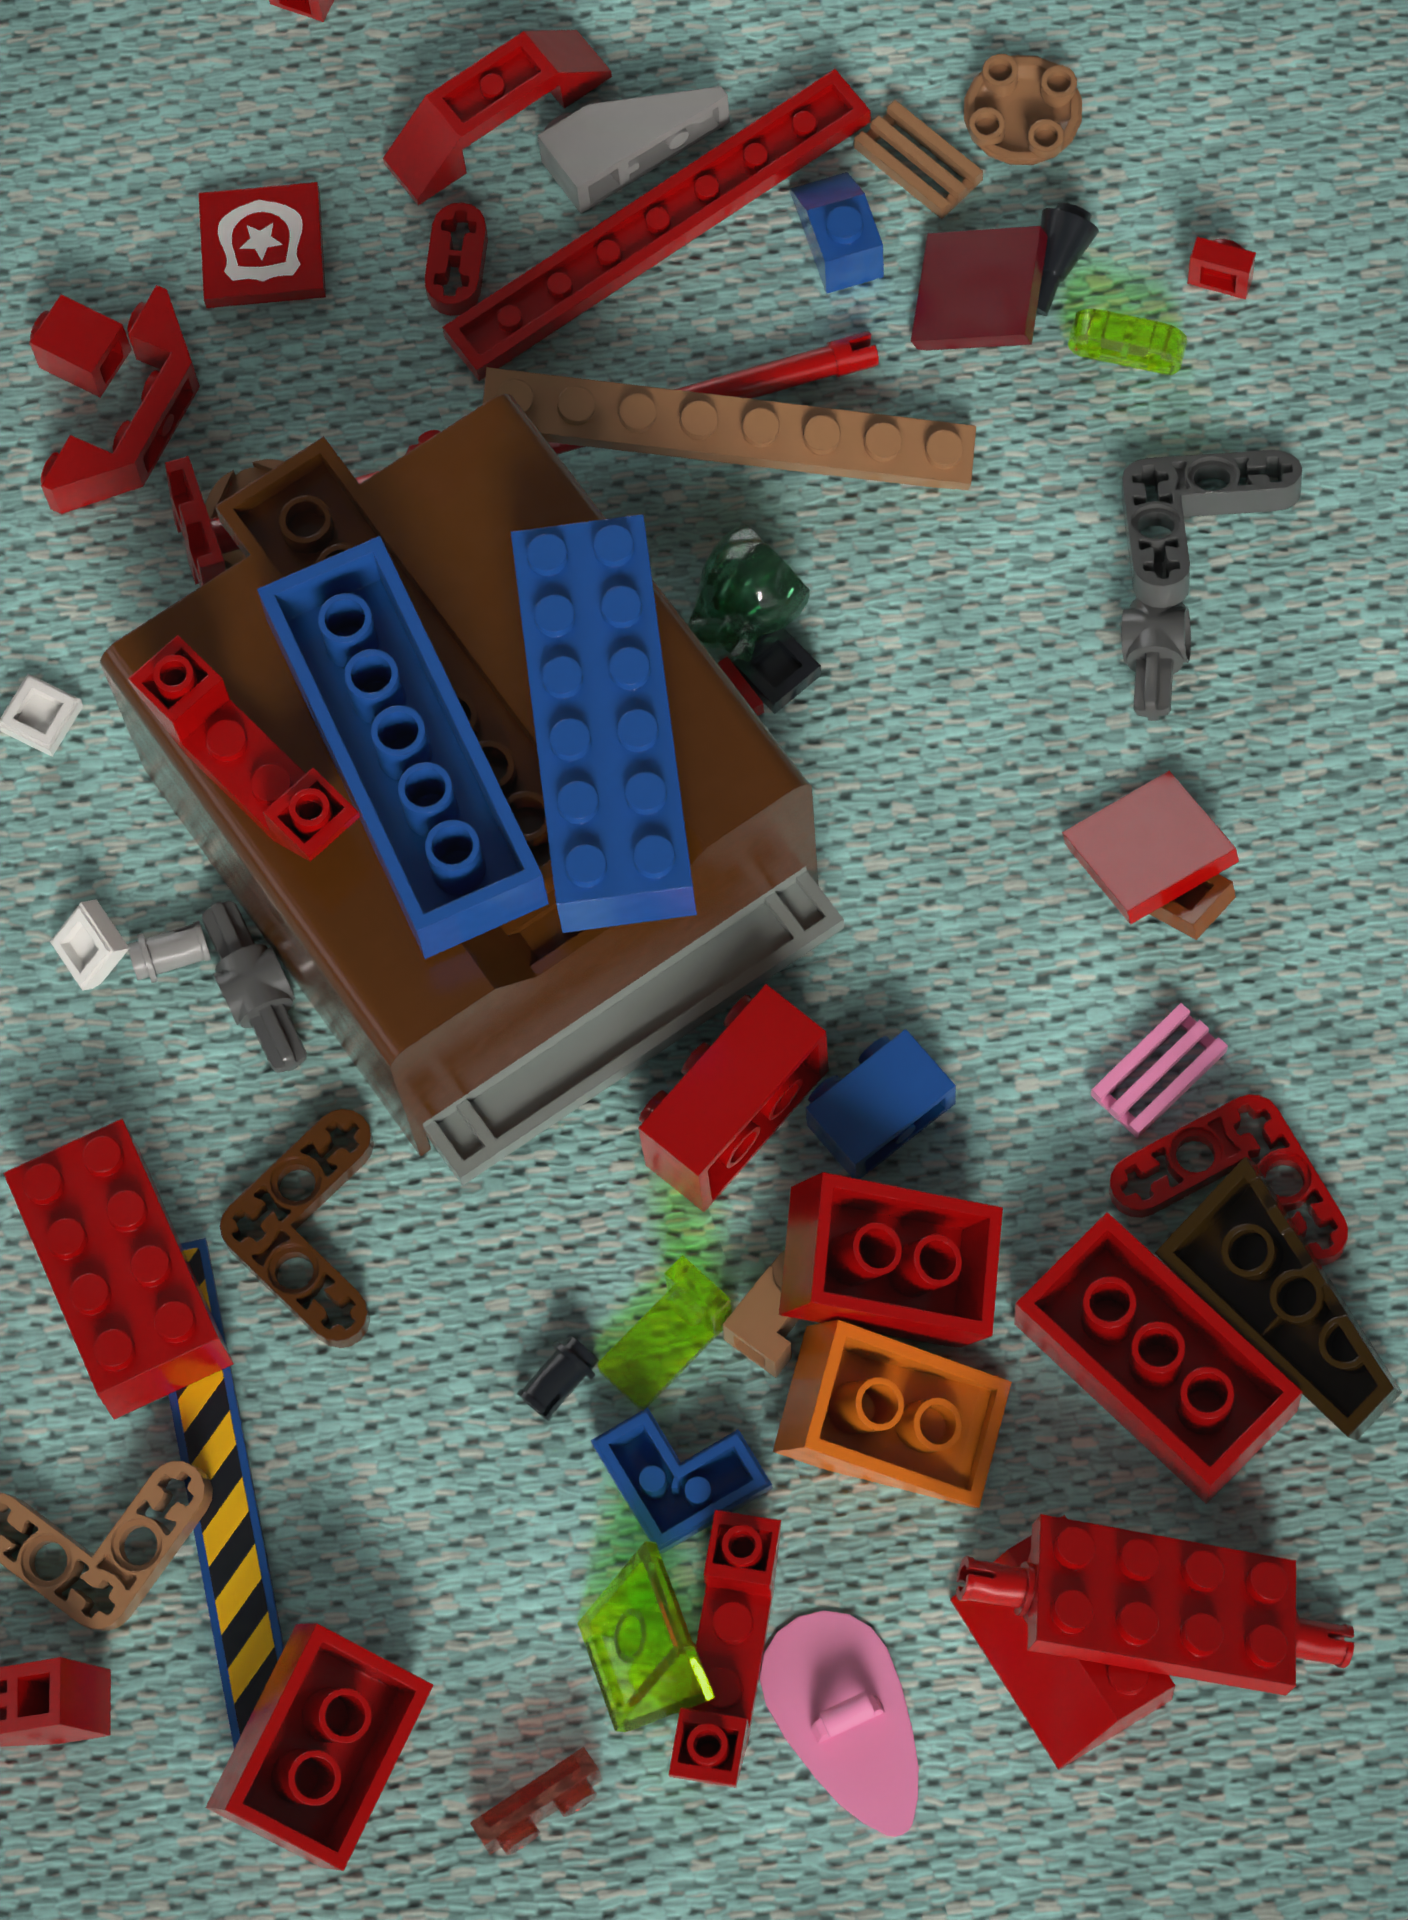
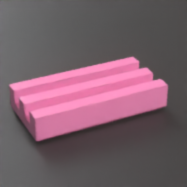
(1196, 1033)

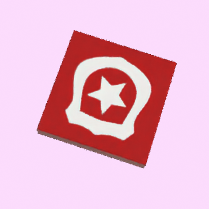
(262, 245)

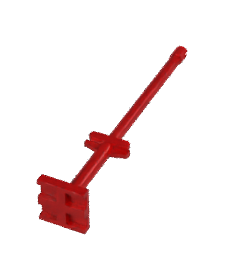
(208, 539)

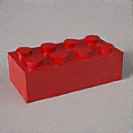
(118, 1269)
(1157, 1357)

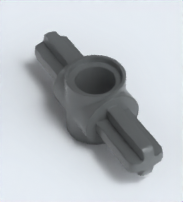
(1155, 648)
(254, 986)

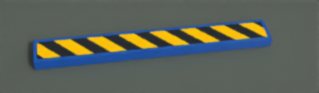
(230, 1532)

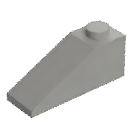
(624, 139)

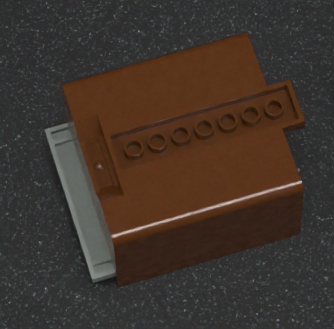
(523, 1018)

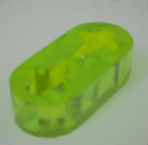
(1127, 341)

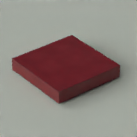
(979, 288)

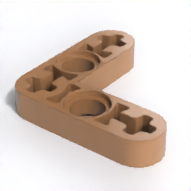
(109, 1562)

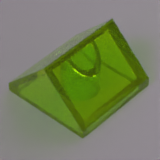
(643, 1645)

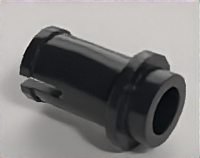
(558, 1377)

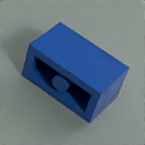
(879, 1103)

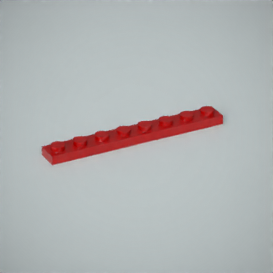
(657, 224)

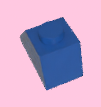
(840, 231)

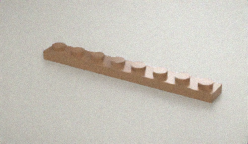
(741, 430)

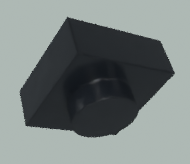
(778, 669)

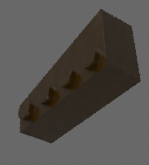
(1269, 1286)

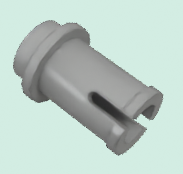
(168, 951)

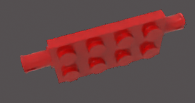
(1158, 1605)

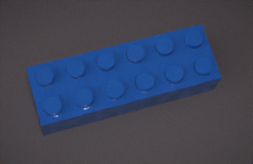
(602, 724)
(403, 747)

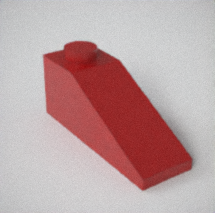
(54, 1702)

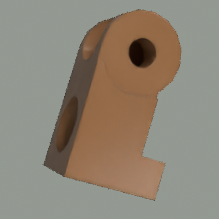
(756, 1324)

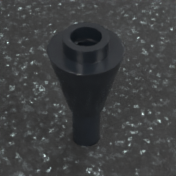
(1068, 238)

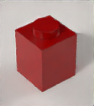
(79, 345)

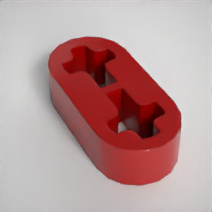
(443, 257)

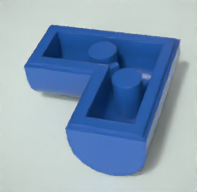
(673, 1496)

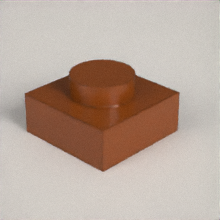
(1198, 907)

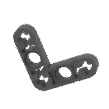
(1180, 497)

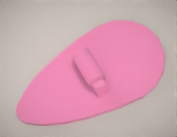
(845, 1716)

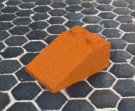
(891, 1414)

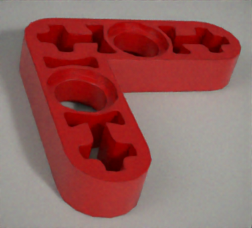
(1219, 1133)

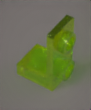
(667, 1335)

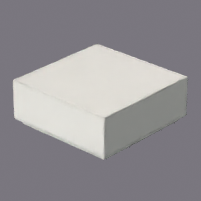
(40, 714)
(89, 944)

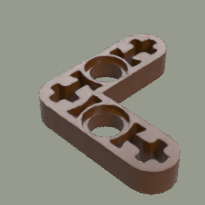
(284, 1242)

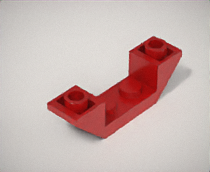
(485, 95)
(91, 474)
(195, 709)
(731, 1645)

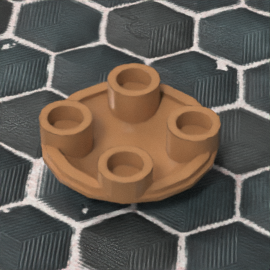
(1023, 109)

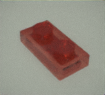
(561, 1788)

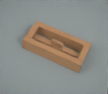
(883, 128)

